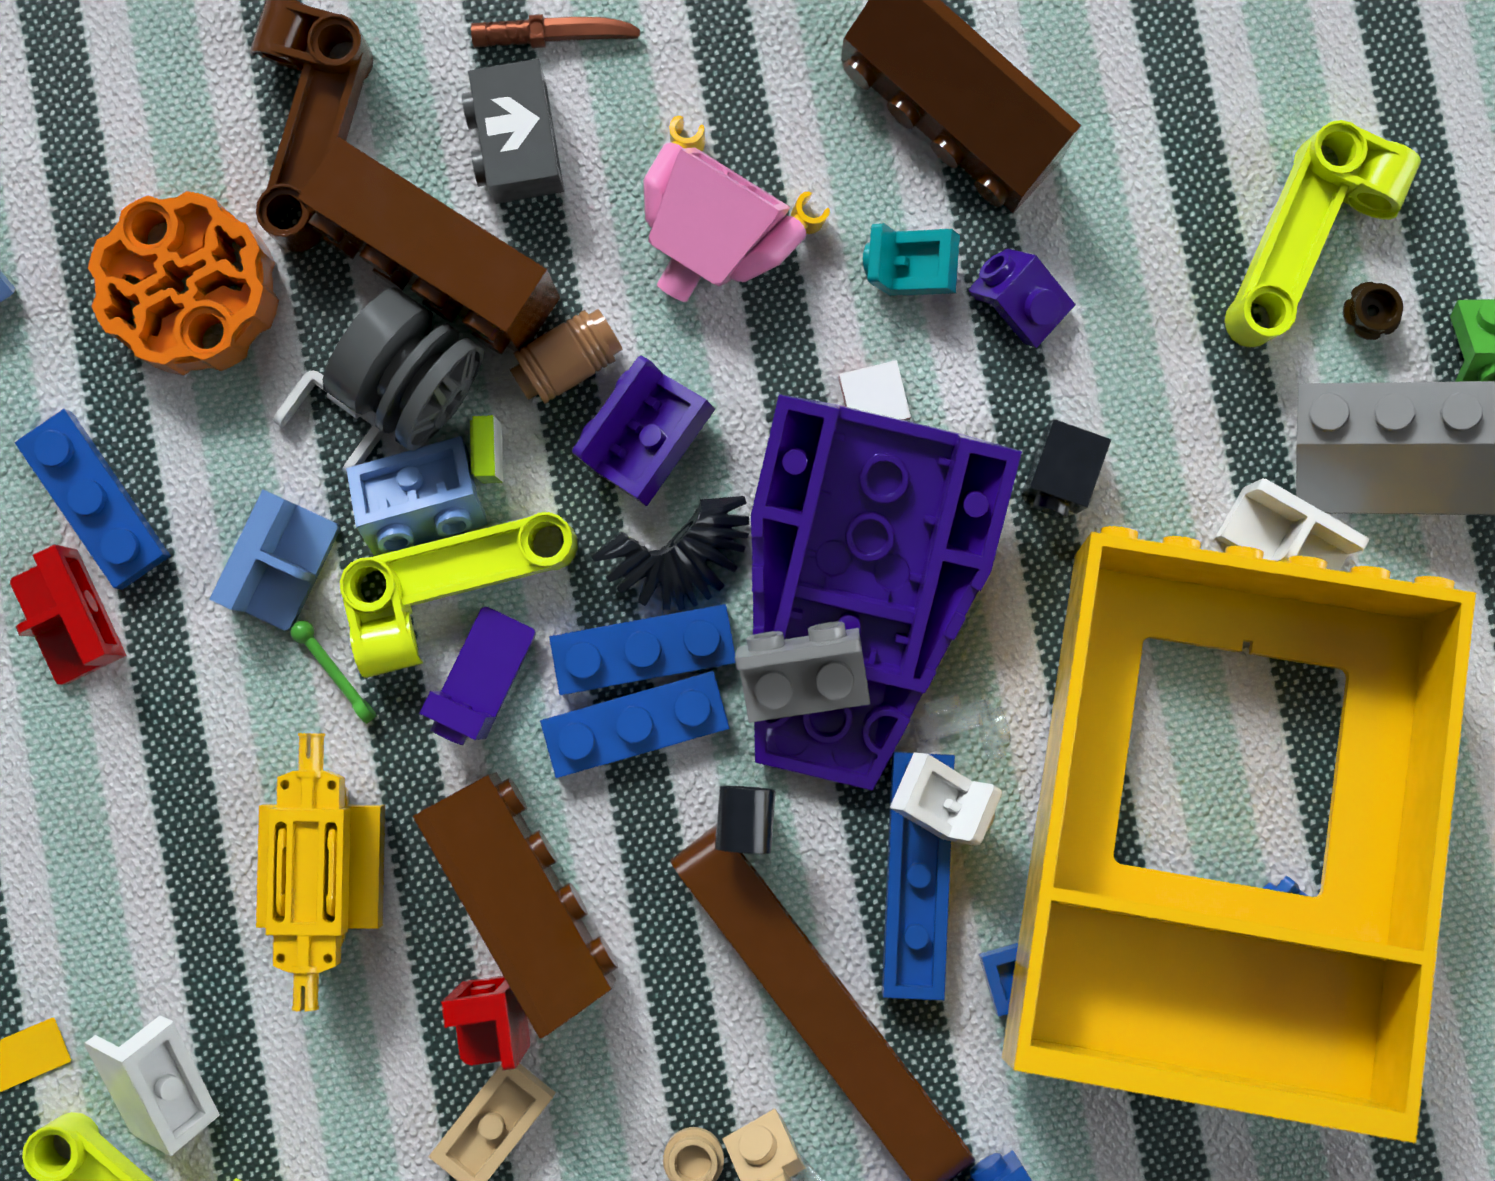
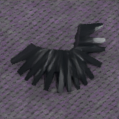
(684, 556)

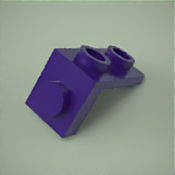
(479, 678)

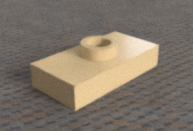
(492, 1124)

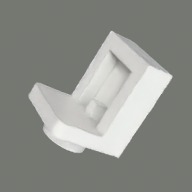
(945, 801)

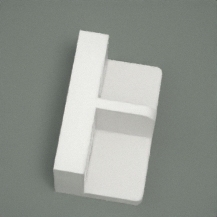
(1287, 527)
(155, 1085)

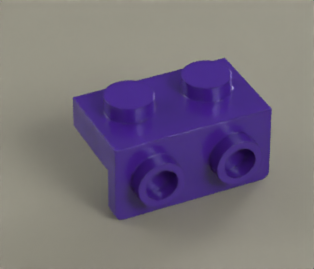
(642, 430)

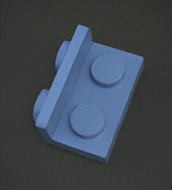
(415, 497)

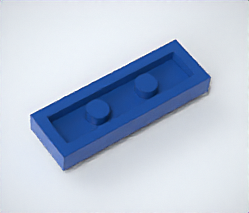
(92, 499)
(642, 649)
(634, 724)

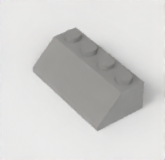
(1397, 447)

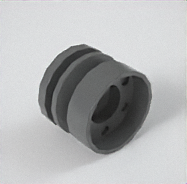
(402, 368)

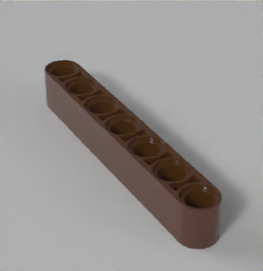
(822, 1011)

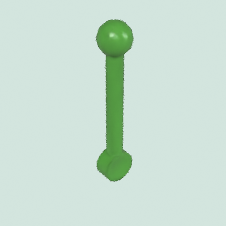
(303, 633)

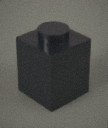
(1065, 469)

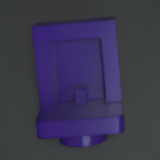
(1022, 294)

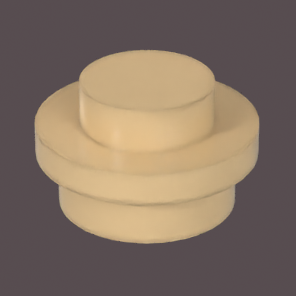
(693, 1156)

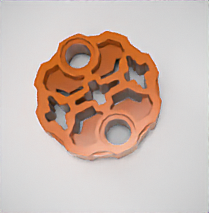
(195, 245)

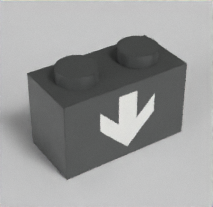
(514, 131)

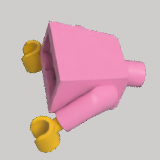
(715, 219)

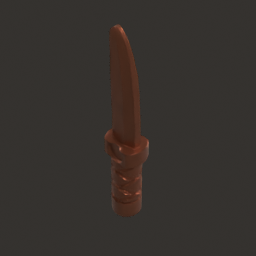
(540, 29)

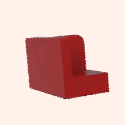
(65, 615)
(487, 1022)

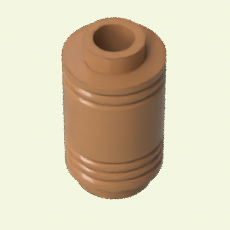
(565, 356)

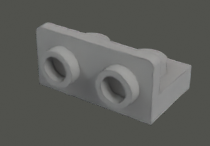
(802, 672)

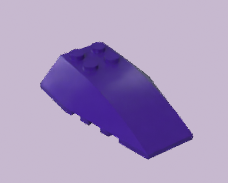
(876, 532)

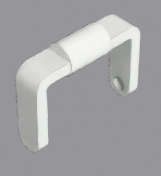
(297, 397)

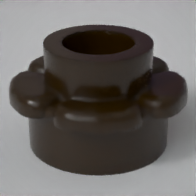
(1388, 307)

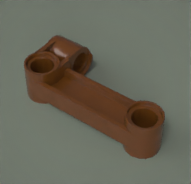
(321, 108)

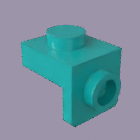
(912, 260)

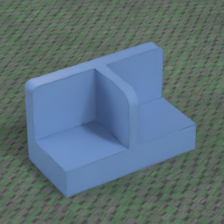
(275, 561)

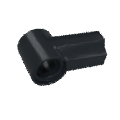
(745, 819)

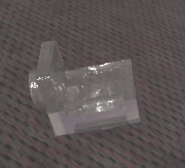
(949, 717)

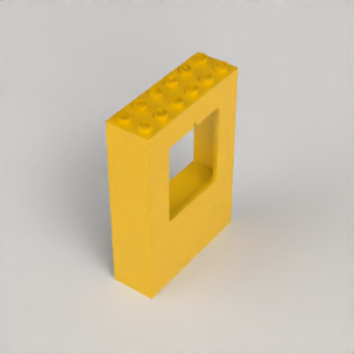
(1224, 984)

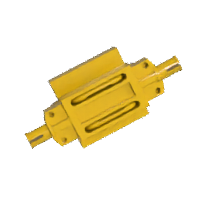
(317, 870)

